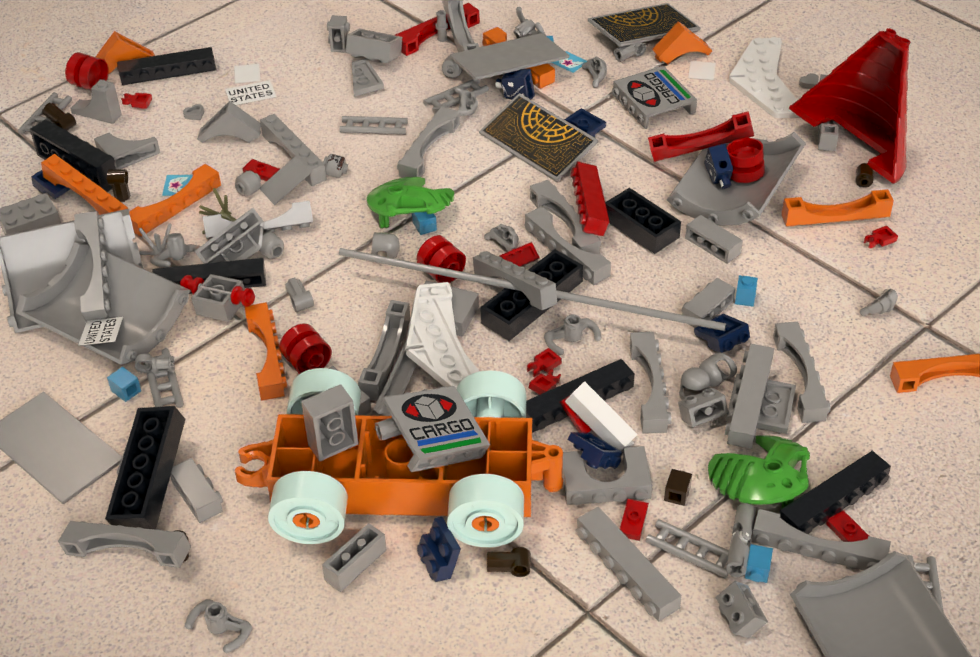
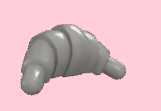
(597, 68)
(467, 103)
(504, 235)
(881, 304)

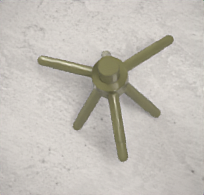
(224, 212)

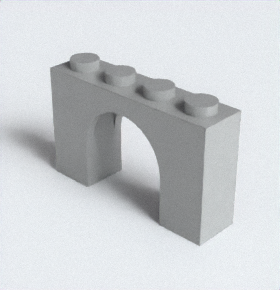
(583, 489)

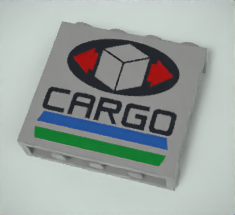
(652, 94)
(436, 427)

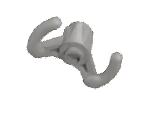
(526, 27)
(174, 249)
(571, 332)
(219, 621)

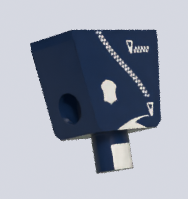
(515, 83)
(719, 165)

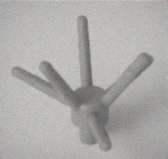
(158, 248)

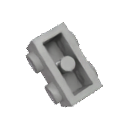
(338, 30)
(703, 407)
(741, 609)

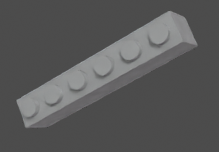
(750, 396)
(628, 564)

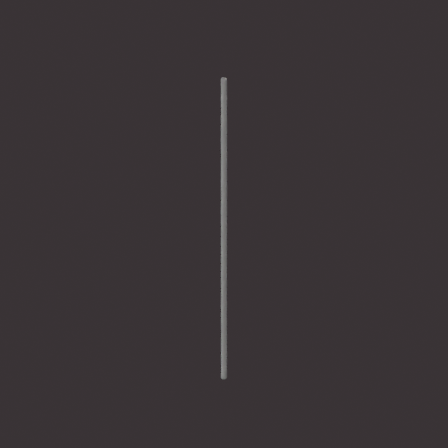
(560, 294)

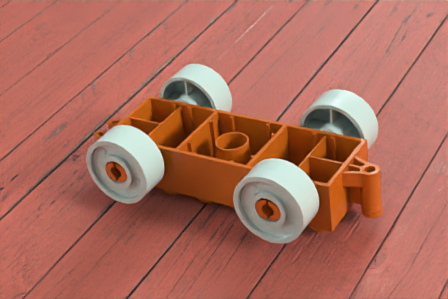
(479, 496)

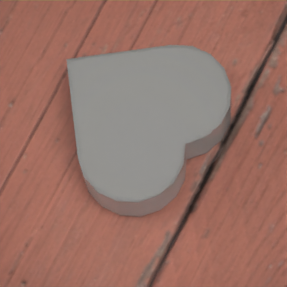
(809, 81)
(194, 112)

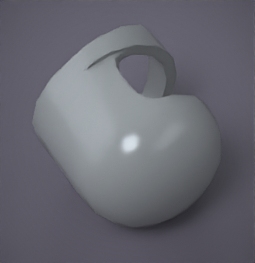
(385, 242)
(715, 374)
(694, 379)

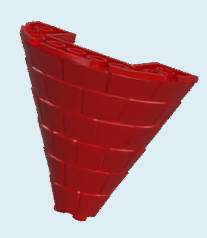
(868, 100)

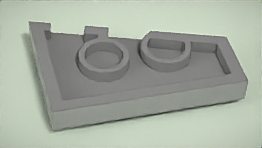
(365, 78)

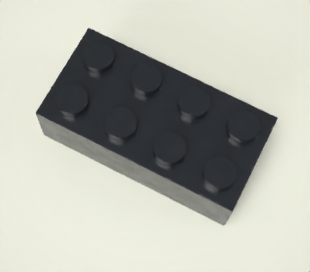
(643, 220)

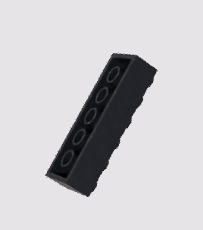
(81, 155)
(511, 310)
(146, 467)

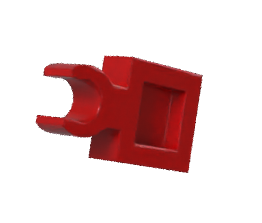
(139, 100)
(881, 236)
(544, 361)
(544, 383)

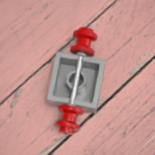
(218, 296)

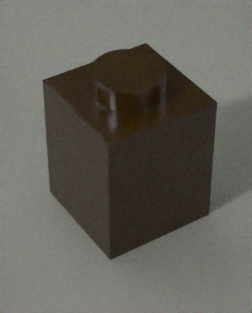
(678, 487)

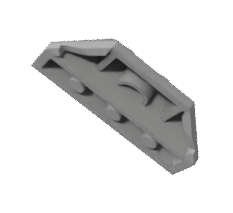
(236, 241)

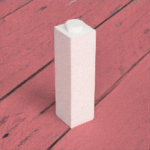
(600, 417)

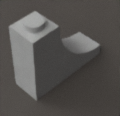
(103, 105)
(231, 122)
(127, 151)
(464, 307)

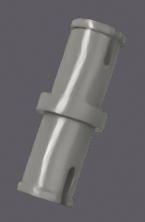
(441, 26)

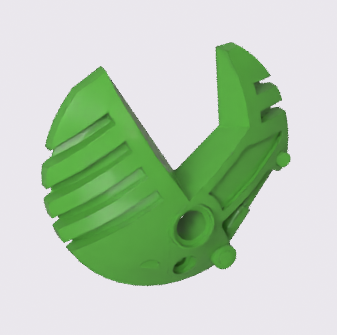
(406, 197)
(759, 479)

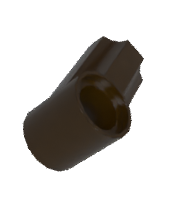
(58, 117)
(119, 181)
(515, 562)

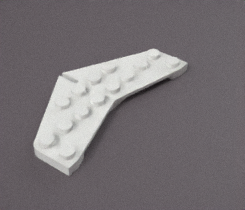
(758, 79)
(433, 336)

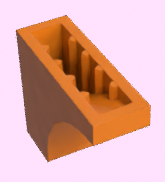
(678, 42)
(121, 49)

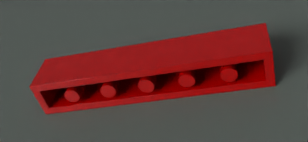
(589, 198)

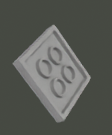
(775, 406)

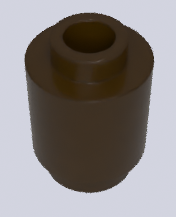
(864, 175)

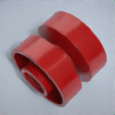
(86, 70)
(746, 159)
(441, 253)
(305, 348)

